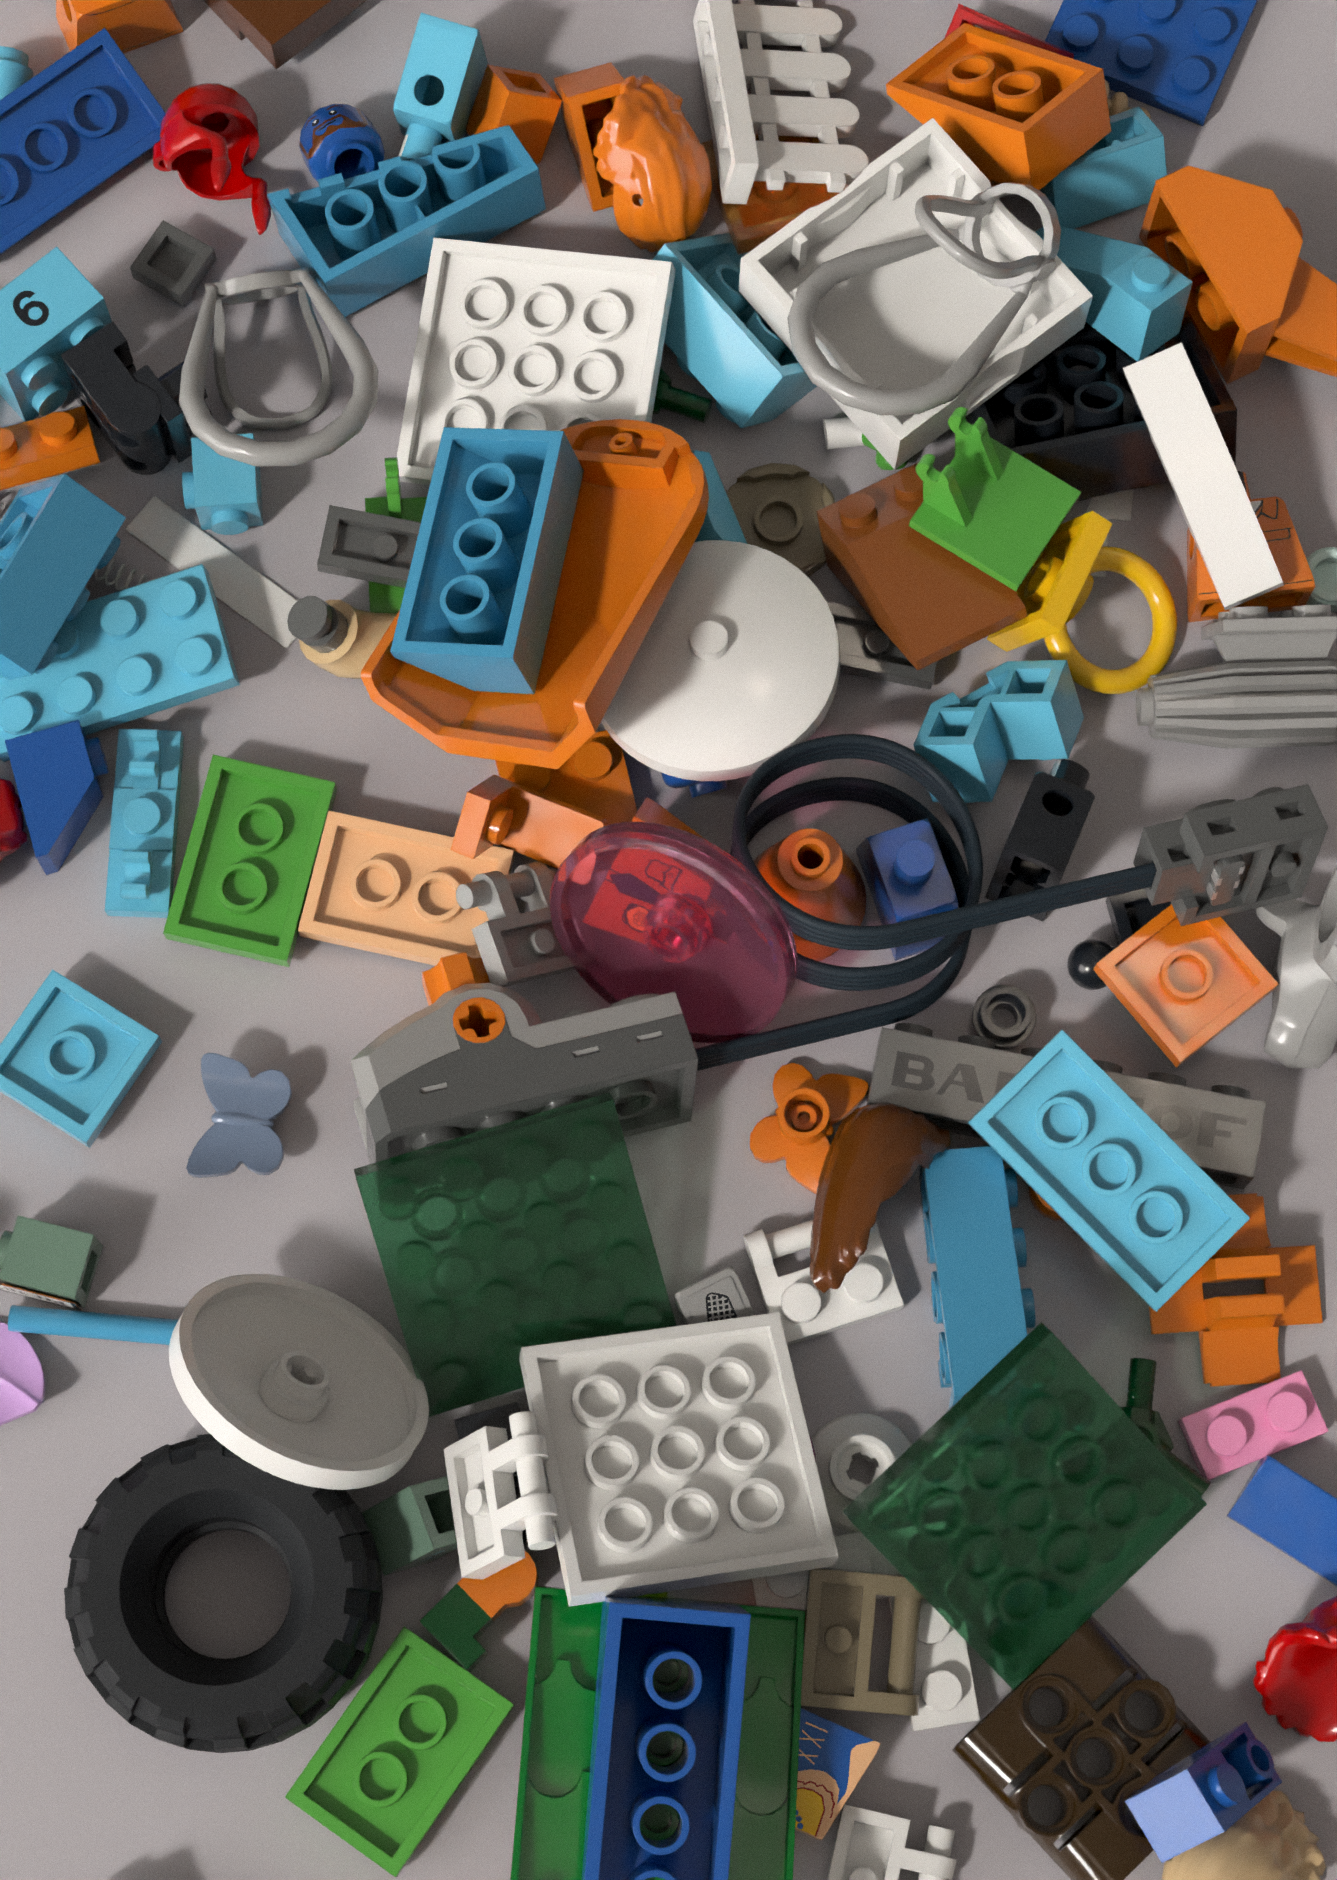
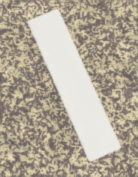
(231, 577)

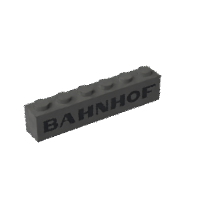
(958, 1078)

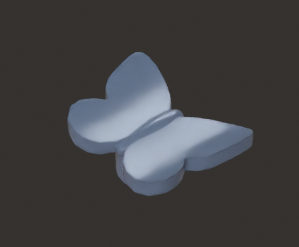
(241, 1120)

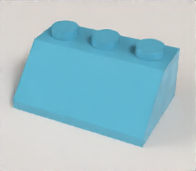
(724, 338)

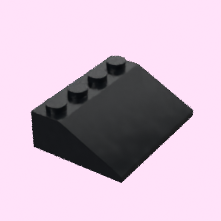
(1082, 419)

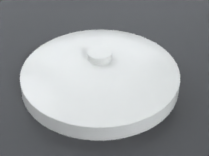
(728, 667)
(298, 1381)

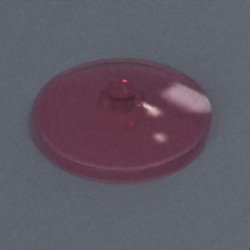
(678, 915)

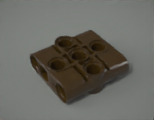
(1011, 1739)

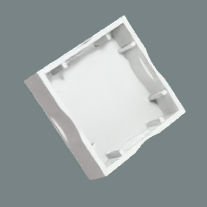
(919, 313)

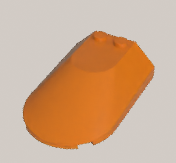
(626, 544)

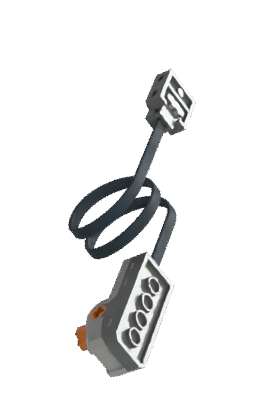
(490, 1060)

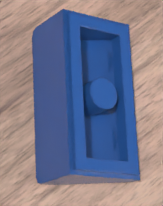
(1290, 1516)

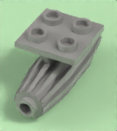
(1264, 694)

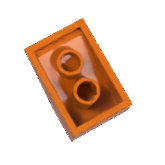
(1007, 103)

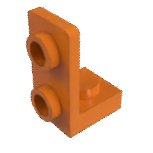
(520, 821)

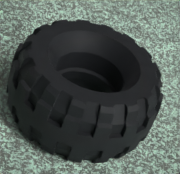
(122, 1617)

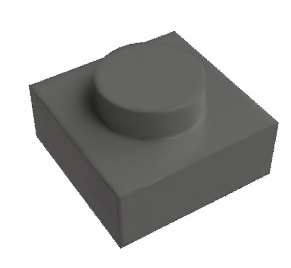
(173, 263)

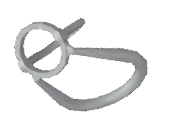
(1016, 275)
(259, 288)

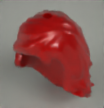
(1301, 1674)

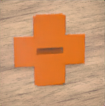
(1242, 1330)

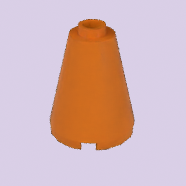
(816, 878)

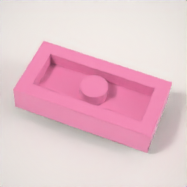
(1253, 1426)

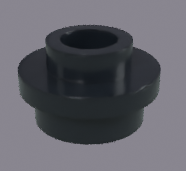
(1006, 998)

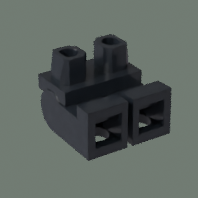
(128, 406)

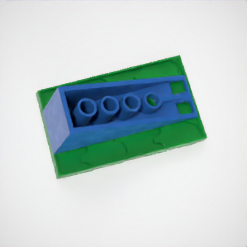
(659, 1740)

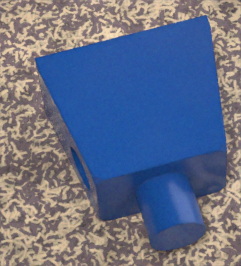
(907, 878)

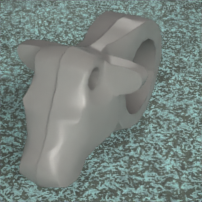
(1305, 1001)

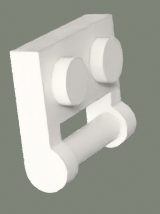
(806, 1312)

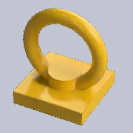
(1059, 588)

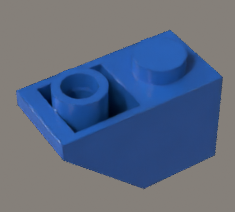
(1204, 1792)

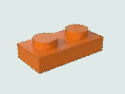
(46, 447)

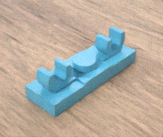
(144, 823)

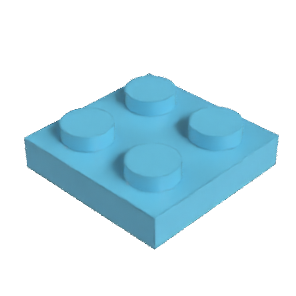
(73, 1058)

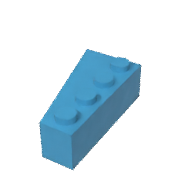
(380, 226)
(976, 1262)

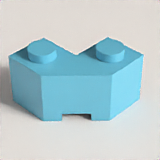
(1018, 715)

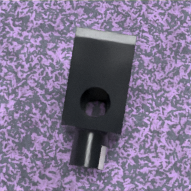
(1043, 832)

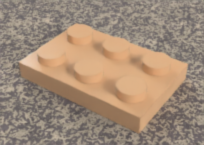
(394, 890)

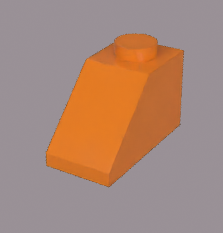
(585, 103)

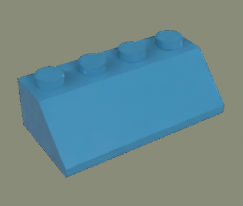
(489, 557)

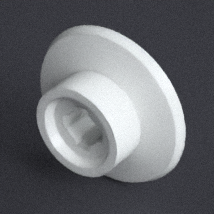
(848, 1437)

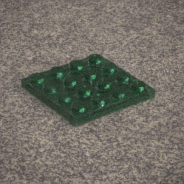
(513, 1246)
(1025, 1506)

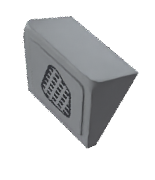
(714, 1299)

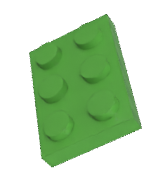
(249, 860)
(399, 1751)

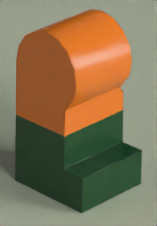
(475, 1605)

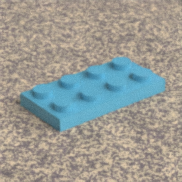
(126, 659)
(1108, 1170)

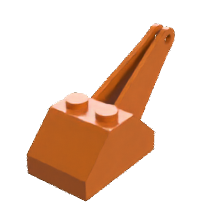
(1245, 272)

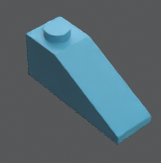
(1134, 291)

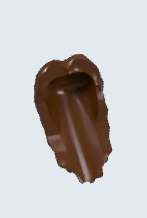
(865, 1165)

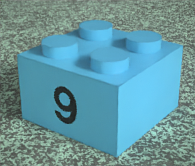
(40, 319)

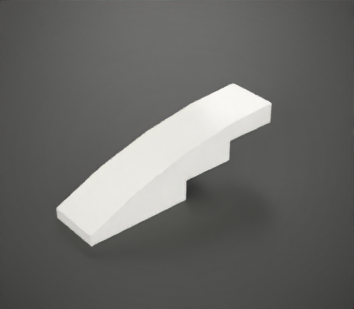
(1203, 476)

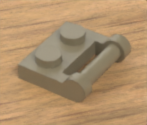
(841, 1637)

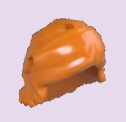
(656, 156)

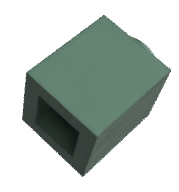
(49, 1259)
(413, 1526)

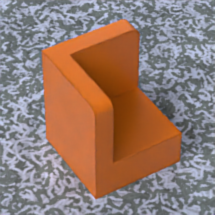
(519, 101)

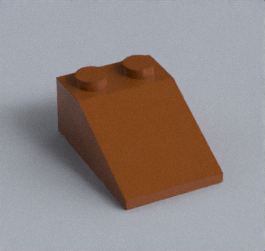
(905, 581)

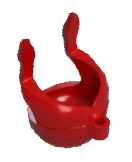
(209, 141)

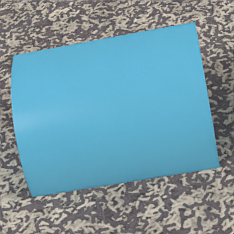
(1111, 174)

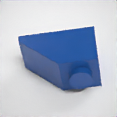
(57, 787)

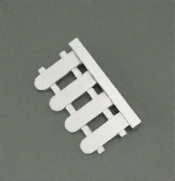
(740, 116)

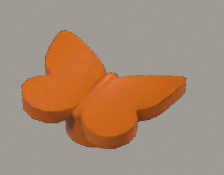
(805, 1120)

